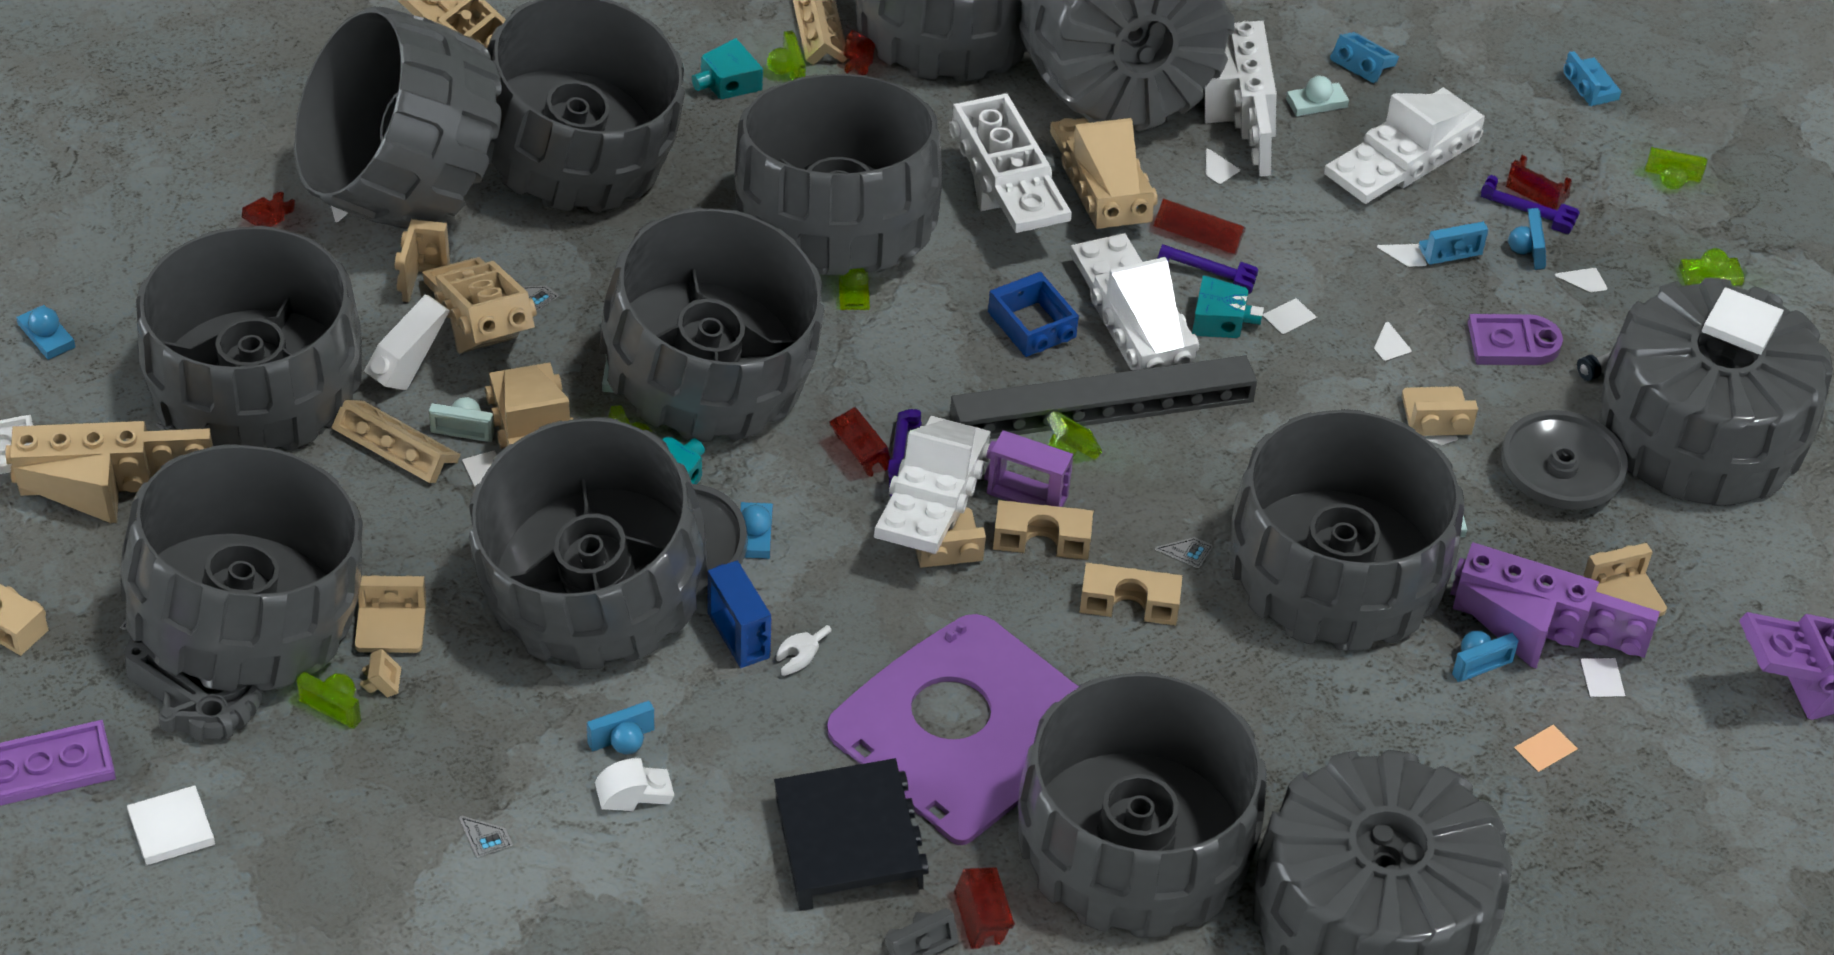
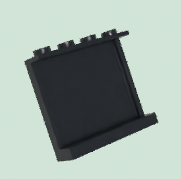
(849, 829)

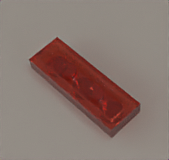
(1199, 226)

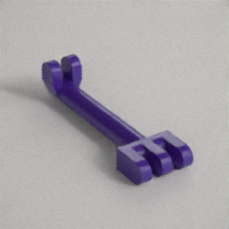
(1562, 219)
(1243, 276)
(906, 421)

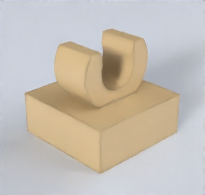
(382, 674)

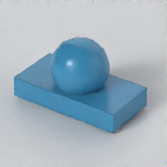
(1531, 238)
(45, 331)
(758, 525)
(1483, 654)
(622, 728)

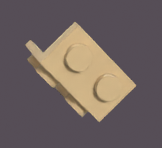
(423, 248)
(1439, 411)
(960, 544)
(1624, 576)
(391, 614)

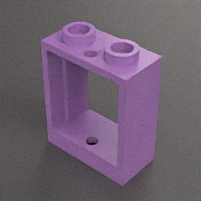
(1032, 454)

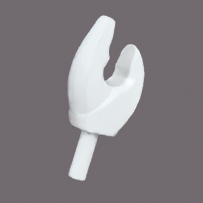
(804, 648)

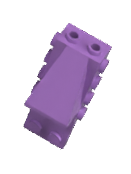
(1534, 612)
(1798, 651)

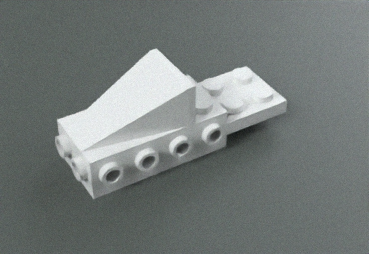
(1246, 92)
(1413, 141)
(1007, 163)
(1135, 303)
(933, 483)

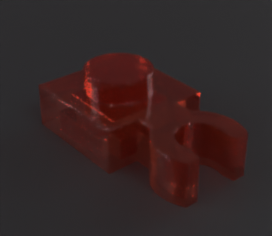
(859, 51)
(266, 212)

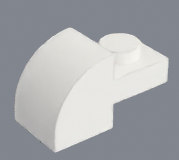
(628, 783)

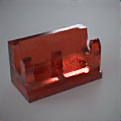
(1537, 186)
(861, 440)
(983, 906)

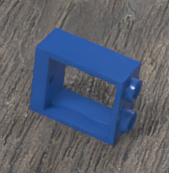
(1034, 290)
(739, 614)

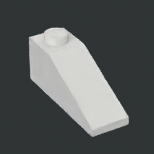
(407, 344)

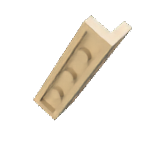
(820, 29)
(393, 439)

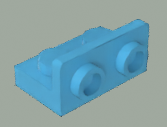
(1362, 56)
(1591, 80)
(1454, 243)

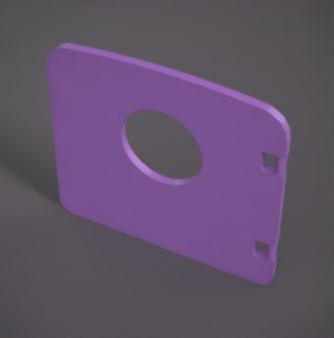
(968, 777)

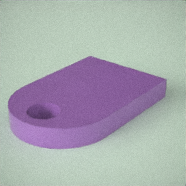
(1513, 339)

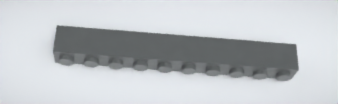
(1109, 396)

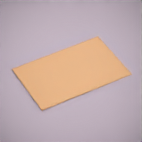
(1546, 748)

